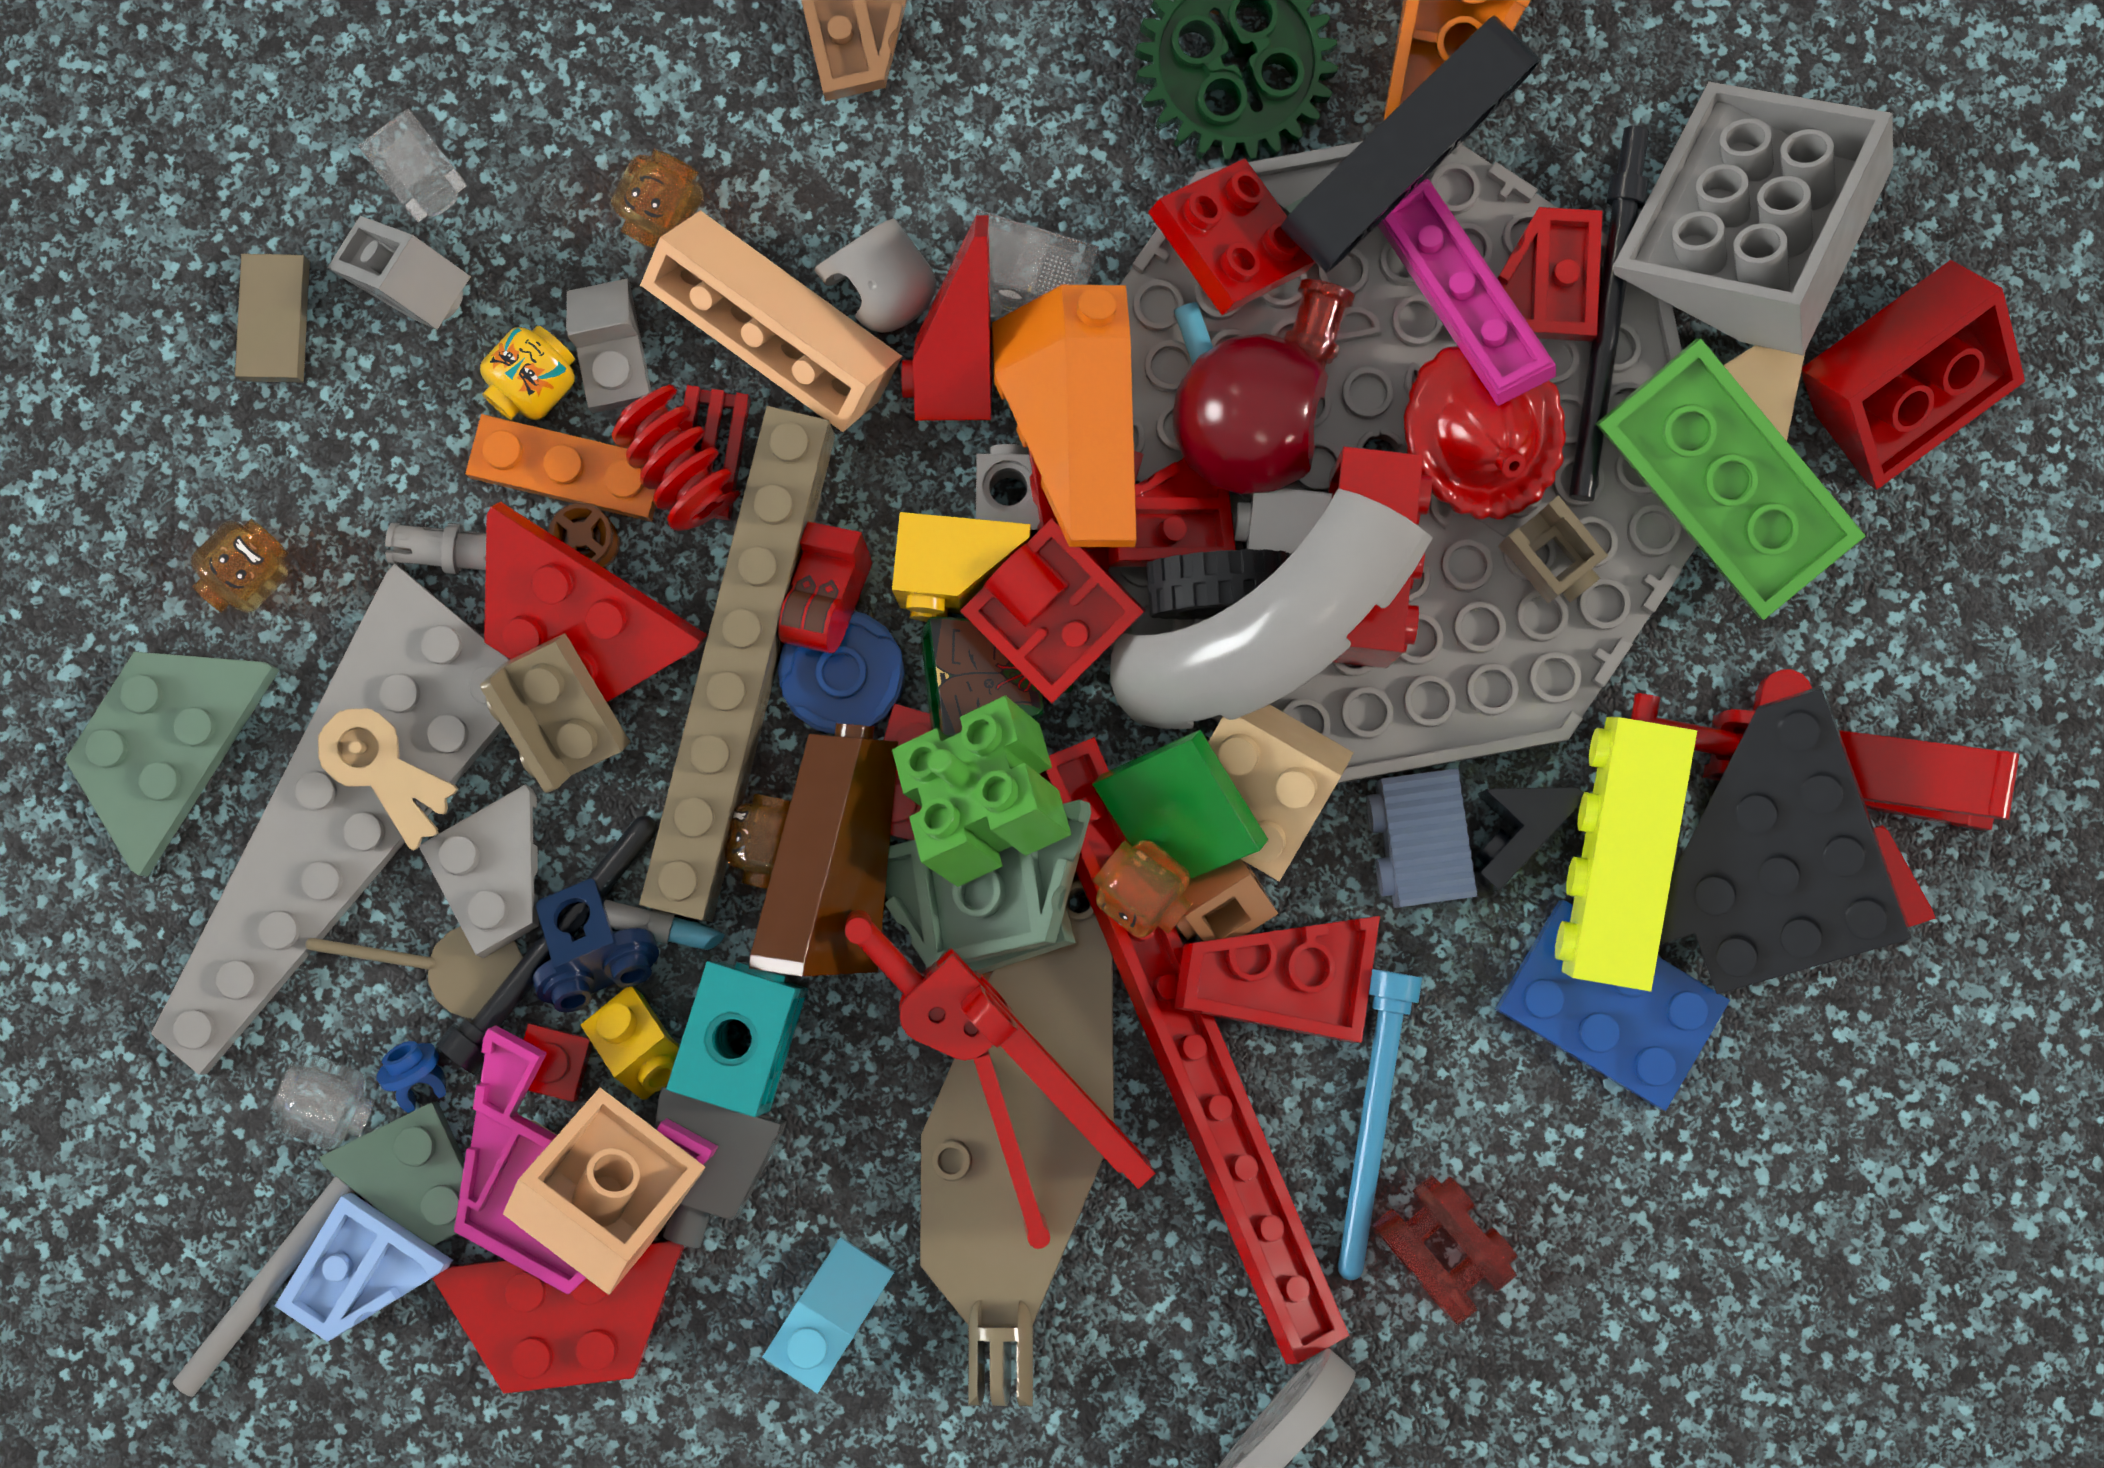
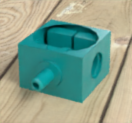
(707, 1064)

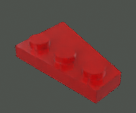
(1285, 979)

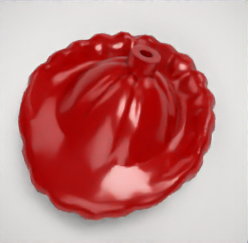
(1480, 453)

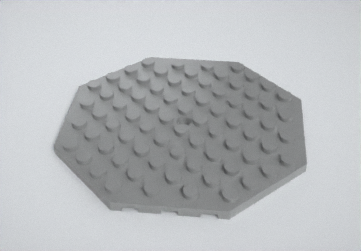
(1489, 653)

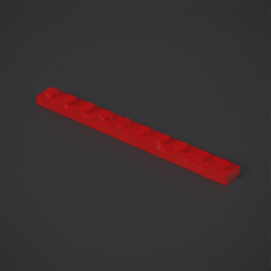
(1208, 1096)

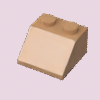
(602, 1190)

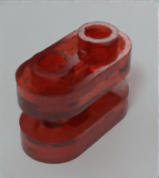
(1485, 1254)

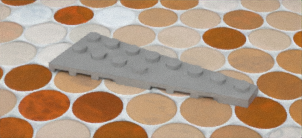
(326, 839)

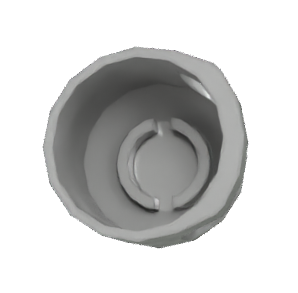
(887, 273)

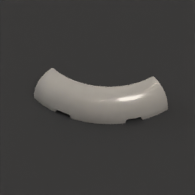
(1278, 631)

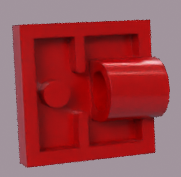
(1230, 236)
(1052, 610)

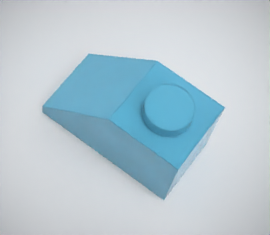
(828, 1315)

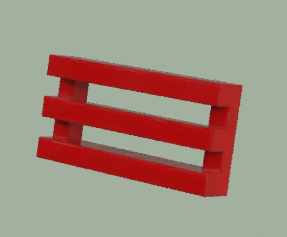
(716, 402)

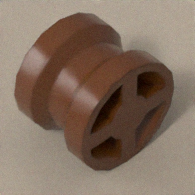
(575, 527)

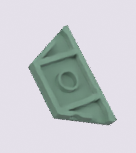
(161, 743)
(992, 914)

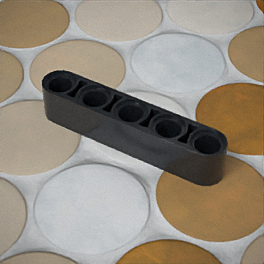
(1410, 144)

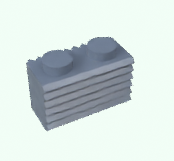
(1422, 838)

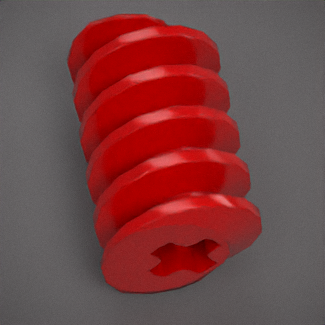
(671, 461)

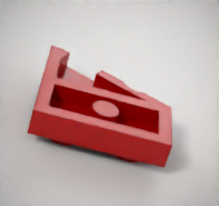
(1557, 273)

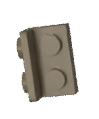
(553, 712)

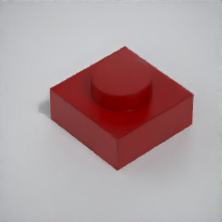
(564, 1064)

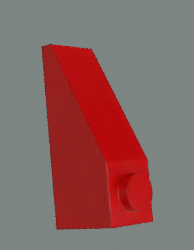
(953, 347)

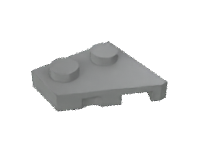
(489, 871)

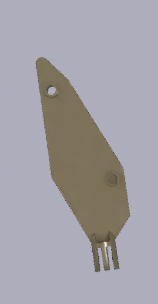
(969, 1208)

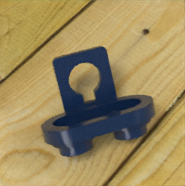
(591, 961)

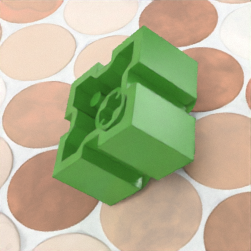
(981, 792)

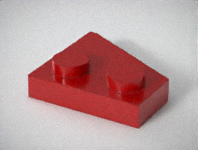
(1176, 517)

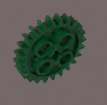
(1183, 80)

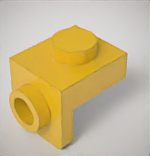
(633, 1043)

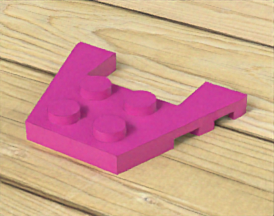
(507, 1146)

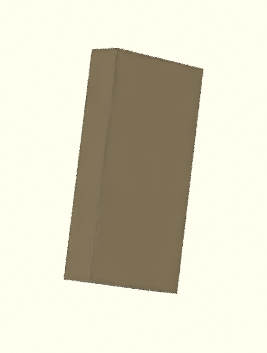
(272, 318)

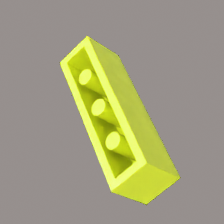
(1626, 852)

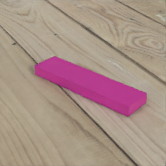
(1466, 295)

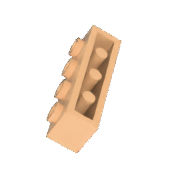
(770, 320)

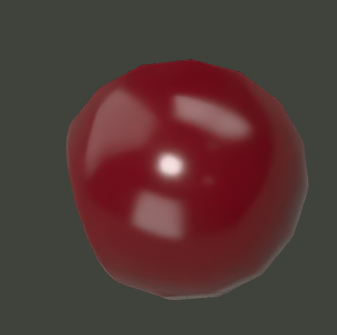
(1250, 413)

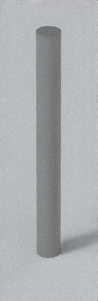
(259, 1291)

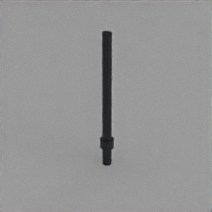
(1625, 195)

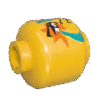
(527, 373)

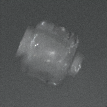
(322, 1102)

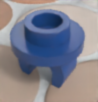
(409, 1065)

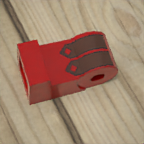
(824, 587)

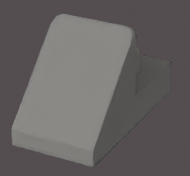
(608, 344)

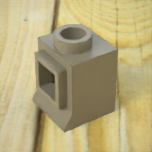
(1561, 525)

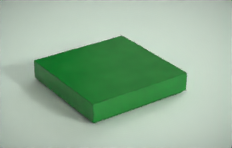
(1182, 805)

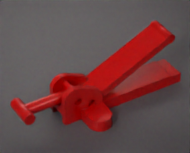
(1893, 773)
(966, 1016)

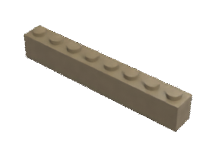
(737, 665)

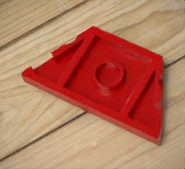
(549, 589)
(555, 1339)

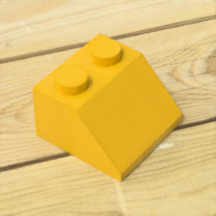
(948, 560)

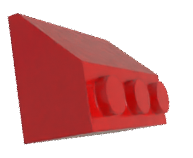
(1916, 372)

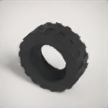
(1207, 581)

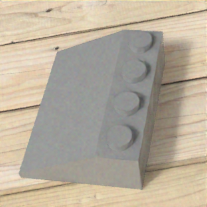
(1759, 212)

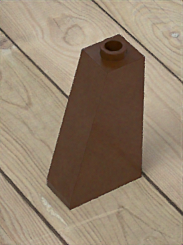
(829, 856)

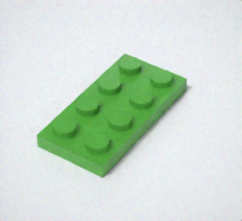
(1730, 479)

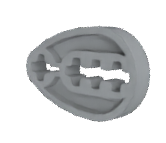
(1293, 1414)

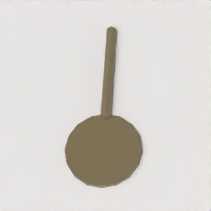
(455, 974)

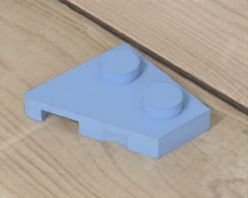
(356, 1269)

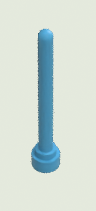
(1392, 999)

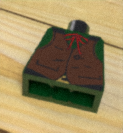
(969, 672)

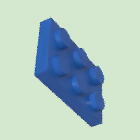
(1621, 1032)

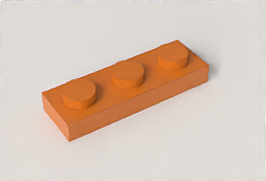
(558, 467)

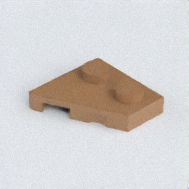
(853, 43)

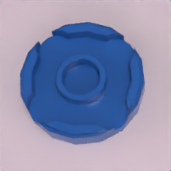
(844, 686)

